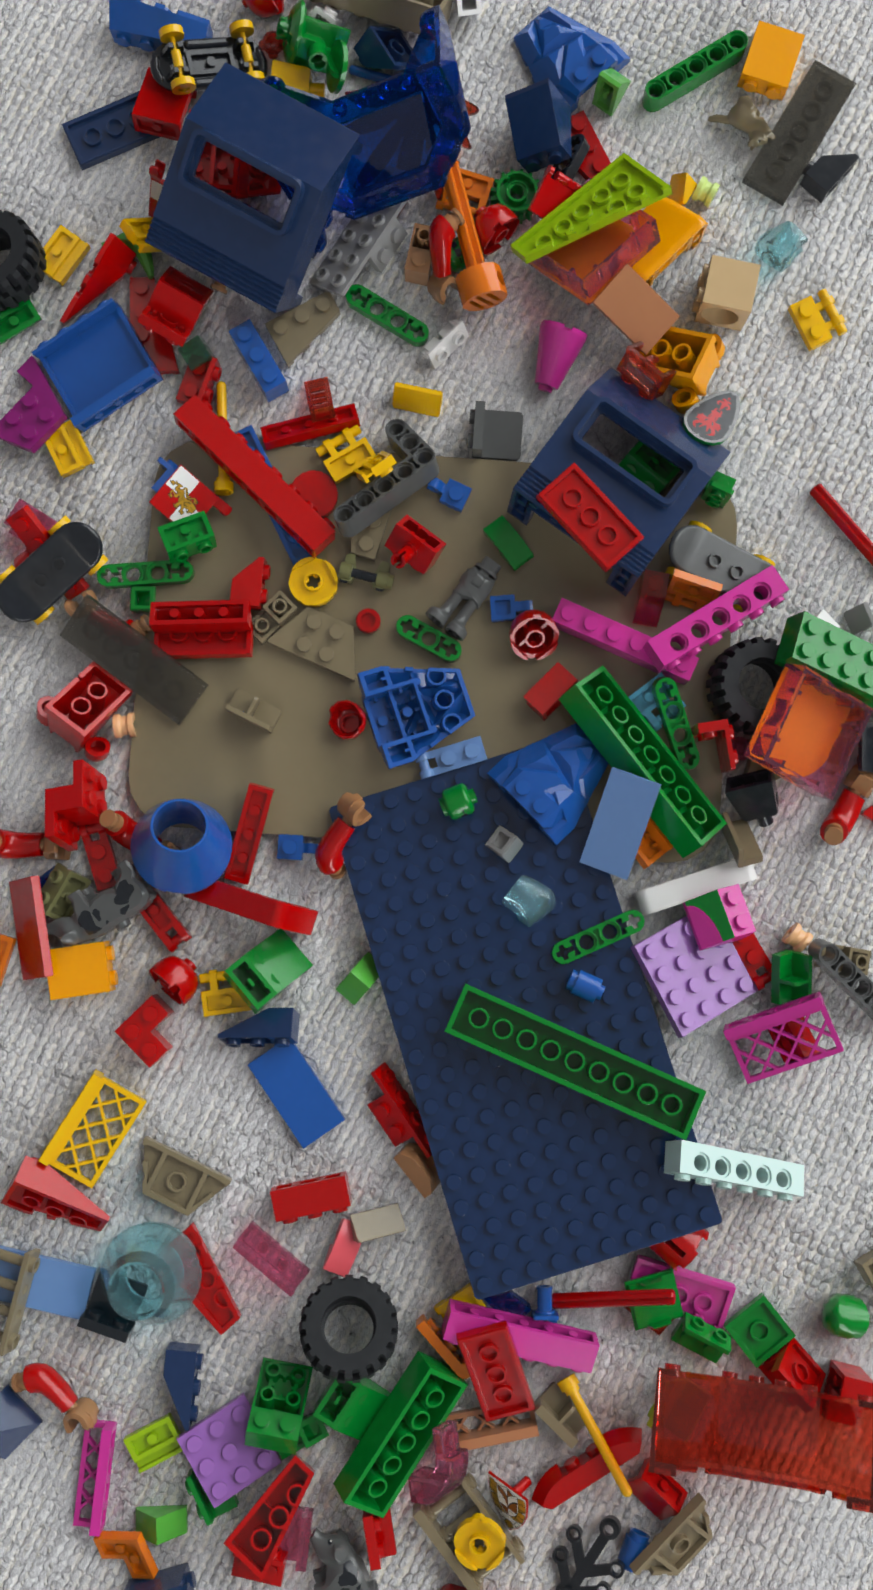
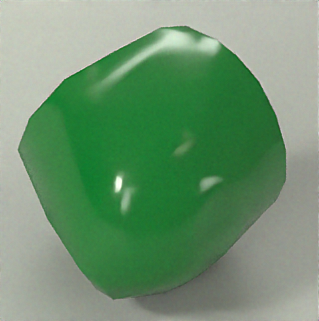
(845, 1316)

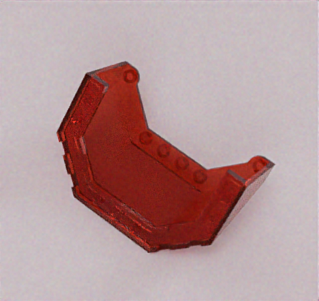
(764, 1433)

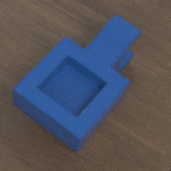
(453, 493)
(505, 608)
(293, 847)

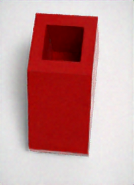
(251, 584)

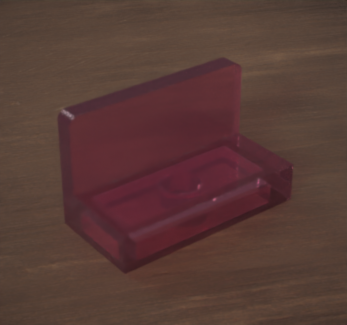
(298, 1537)

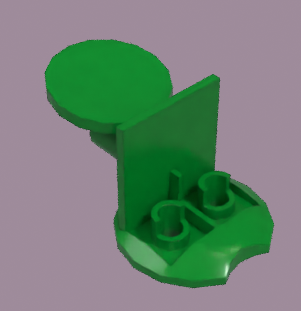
(315, 45)

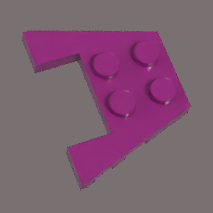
(35, 414)

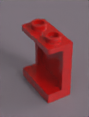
(160, 110)

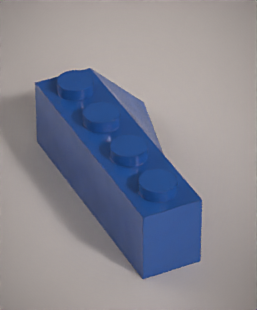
(139, 24)

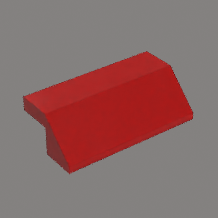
(203, 628)

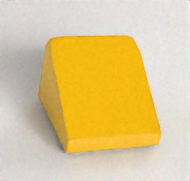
(682, 187)

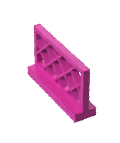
(769, 1020)

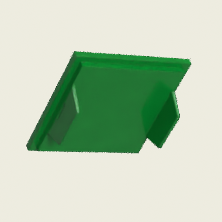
(655, 1315)

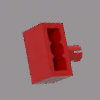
(414, 545)

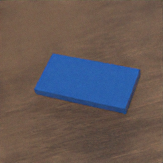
(296, 1093)

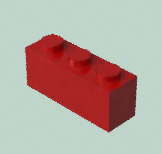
(311, 1197)

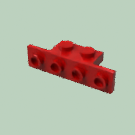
(397, 1111)

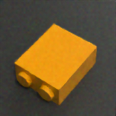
(770, 60)
(82, 970)

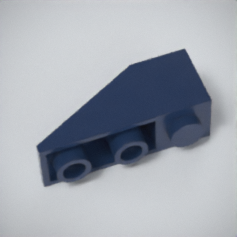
(270, 1026)
(181, 1374)

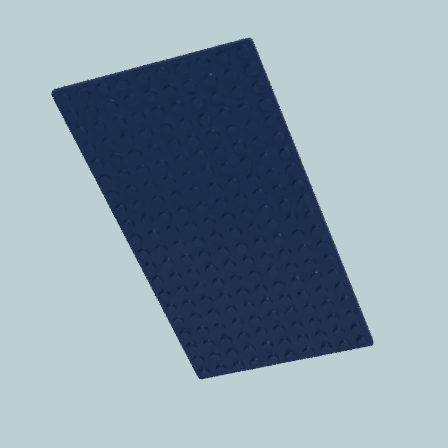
(524, 1163)

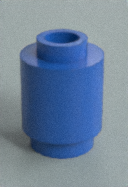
(585, 985)
(633, 1544)

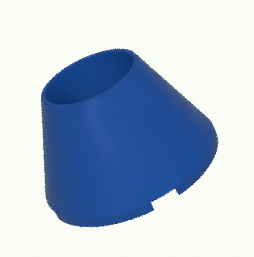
(185, 869)

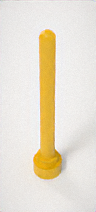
(223, 485)
(570, 1387)

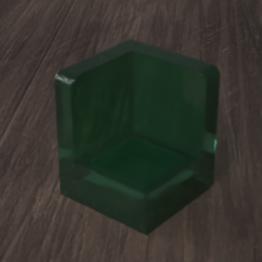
(196, 352)

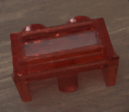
(643, 372)

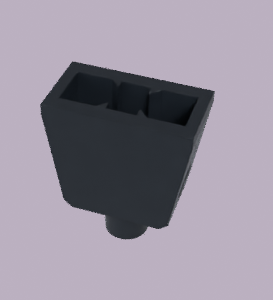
(754, 796)

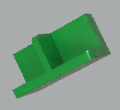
(790, 976)

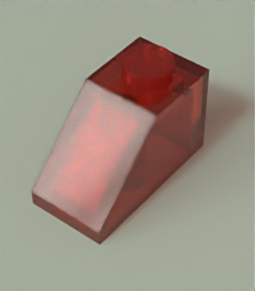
(650, 598)

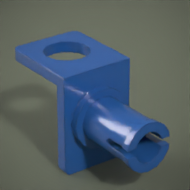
(544, 1305)

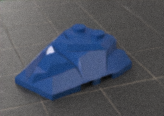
(567, 53)
(413, 709)
(553, 779)

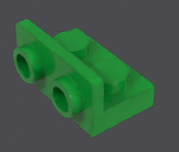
(187, 537)
(701, 1337)
(204, 1507)

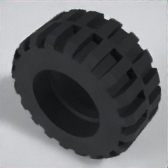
(24, 264)
(725, 681)
(348, 1292)

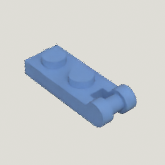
(452, 757)

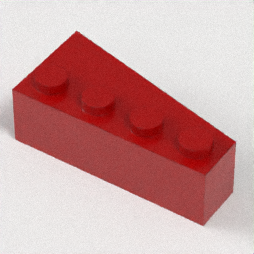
(265, 1525)

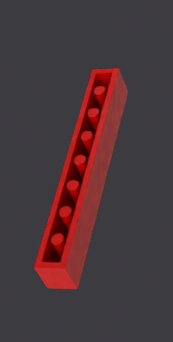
(254, 476)

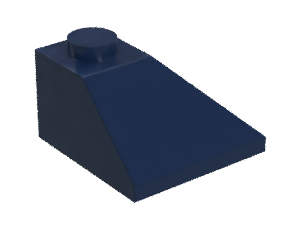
(383, 48)
(16, 1421)

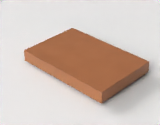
(635, 309)

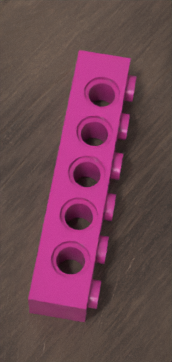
(766, 582)

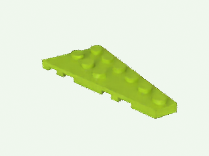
(604, 199)

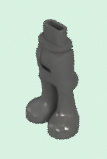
(473, 588)

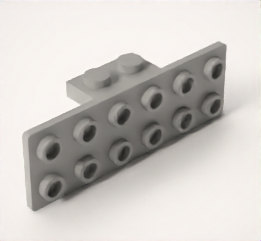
(363, 240)

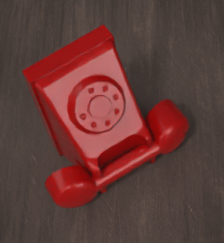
(84, 709)

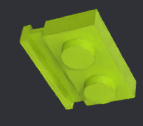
(153, 1442)

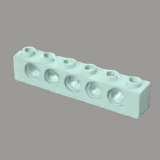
(733, 1169)

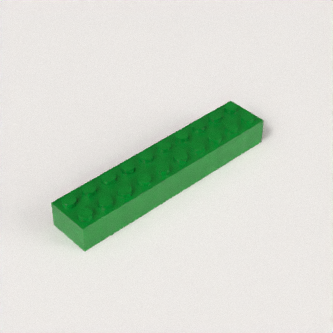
(575, 1061)

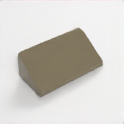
(377, 1223)

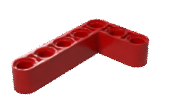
(257, 907)

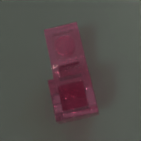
(451, 1465)

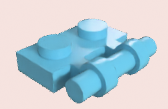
(645, 703)

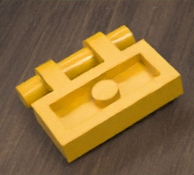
(811, 323)
(342, 463)
(222, 1000)

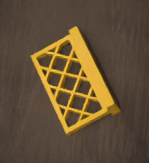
(73, 1119)

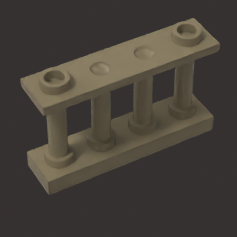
(29, 1265)
(443, 1536)

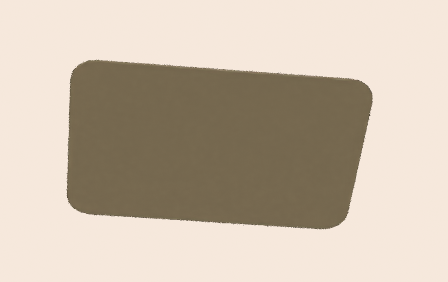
(302, 759)

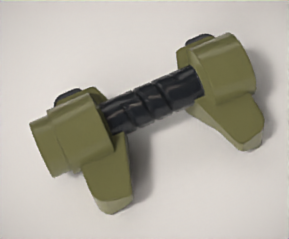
(380, 579)

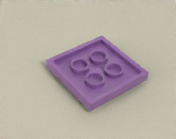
(220, 1454)

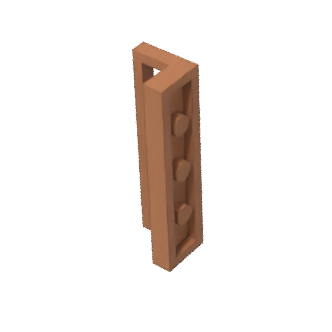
(492, 1433)

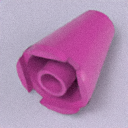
(556, 353)

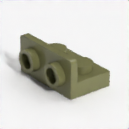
(56, 889)

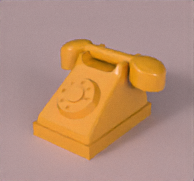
(693, 357)

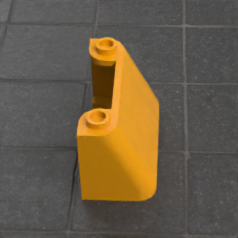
(678, 232)

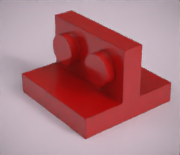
(793, 1365)

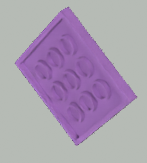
(691, 982)

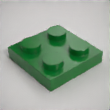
(759, 1330)

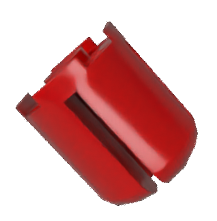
(680, 1249)

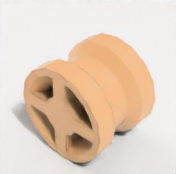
(123, 725)
(797, 937)

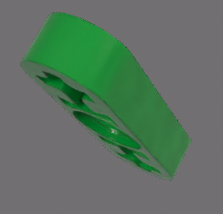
(409, 636)

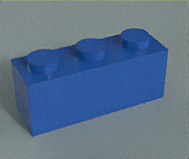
(259, 360)

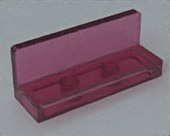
(271, 1258)

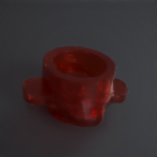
(268, 40)

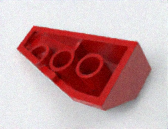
(109, 268)

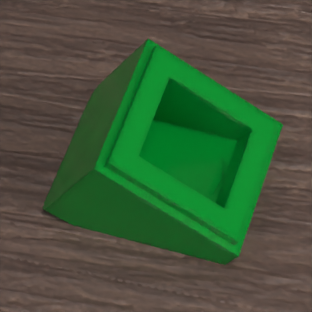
(141, 598)

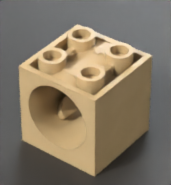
(725, 292)

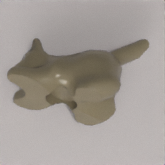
(746, 118)

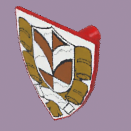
(509, 1500)

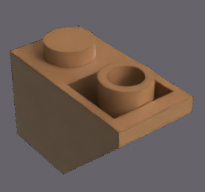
(418, 261)

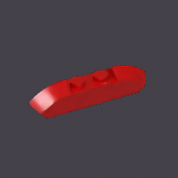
(580, 1472)

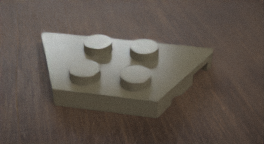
(319, 641)
(178, 1178)
(677, 1542)

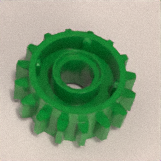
(515, 183)

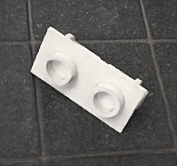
(452, 337)

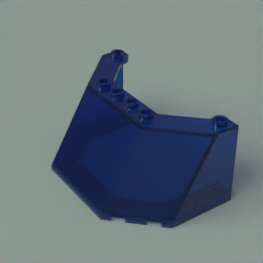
(405, 122)

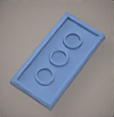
(620, 823)
(56, 1287)

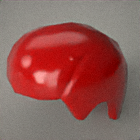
(347, 719)

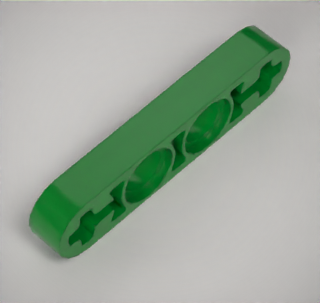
(388, 313)
(145, 574)
(679, 721)
(597, 936)

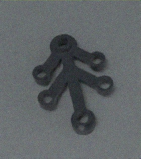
(585, 1564)

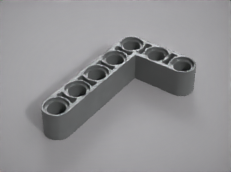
(383, 494)
(847, 977)

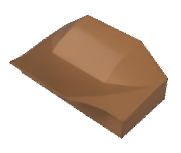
(418, 1168)

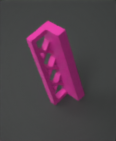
(100, 1474)

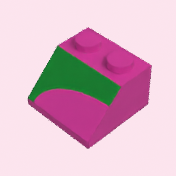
(719, 917)

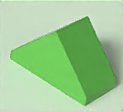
(610, 90)
(359, 979)
(161, 1522)

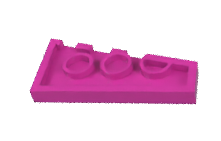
(697, 1292)

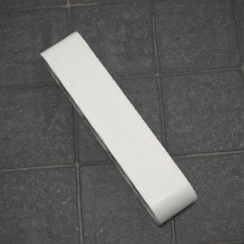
(692, 885)

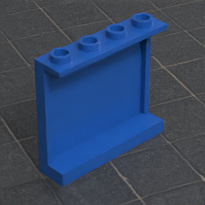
(98, 364)

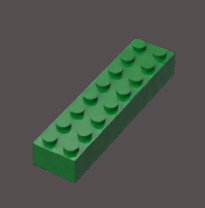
(635, 747)

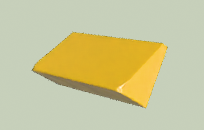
(417, 399)

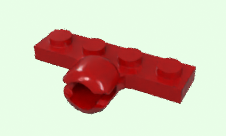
(33, 535)

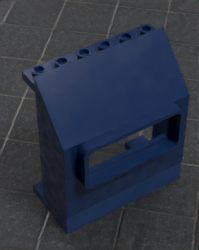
(228, 236)
(642, 506)

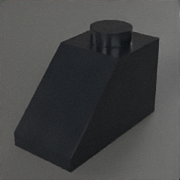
(826, 174)

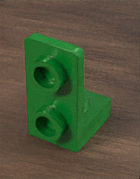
(718, 490)

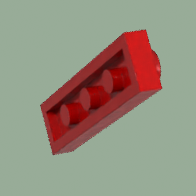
(303, 429)
(249, 833)

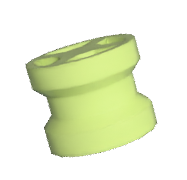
(705, 191)

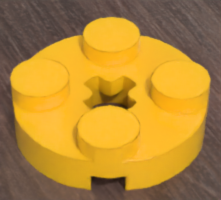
(318, 569)
(479, 1528)

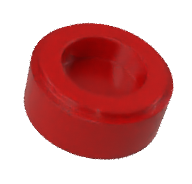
(368, 621)

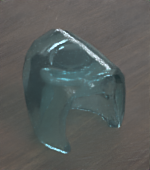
(780, 245)
(529, 900)

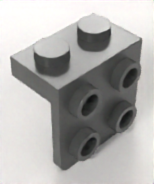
(495, 433)

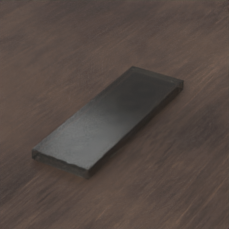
(799, 132)
(133, 659)

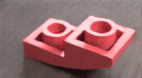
(342, 1251)

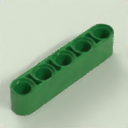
(700, 62)

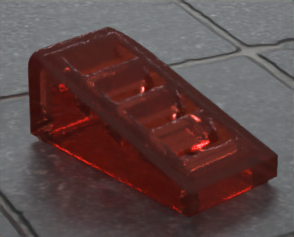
(321, 411)

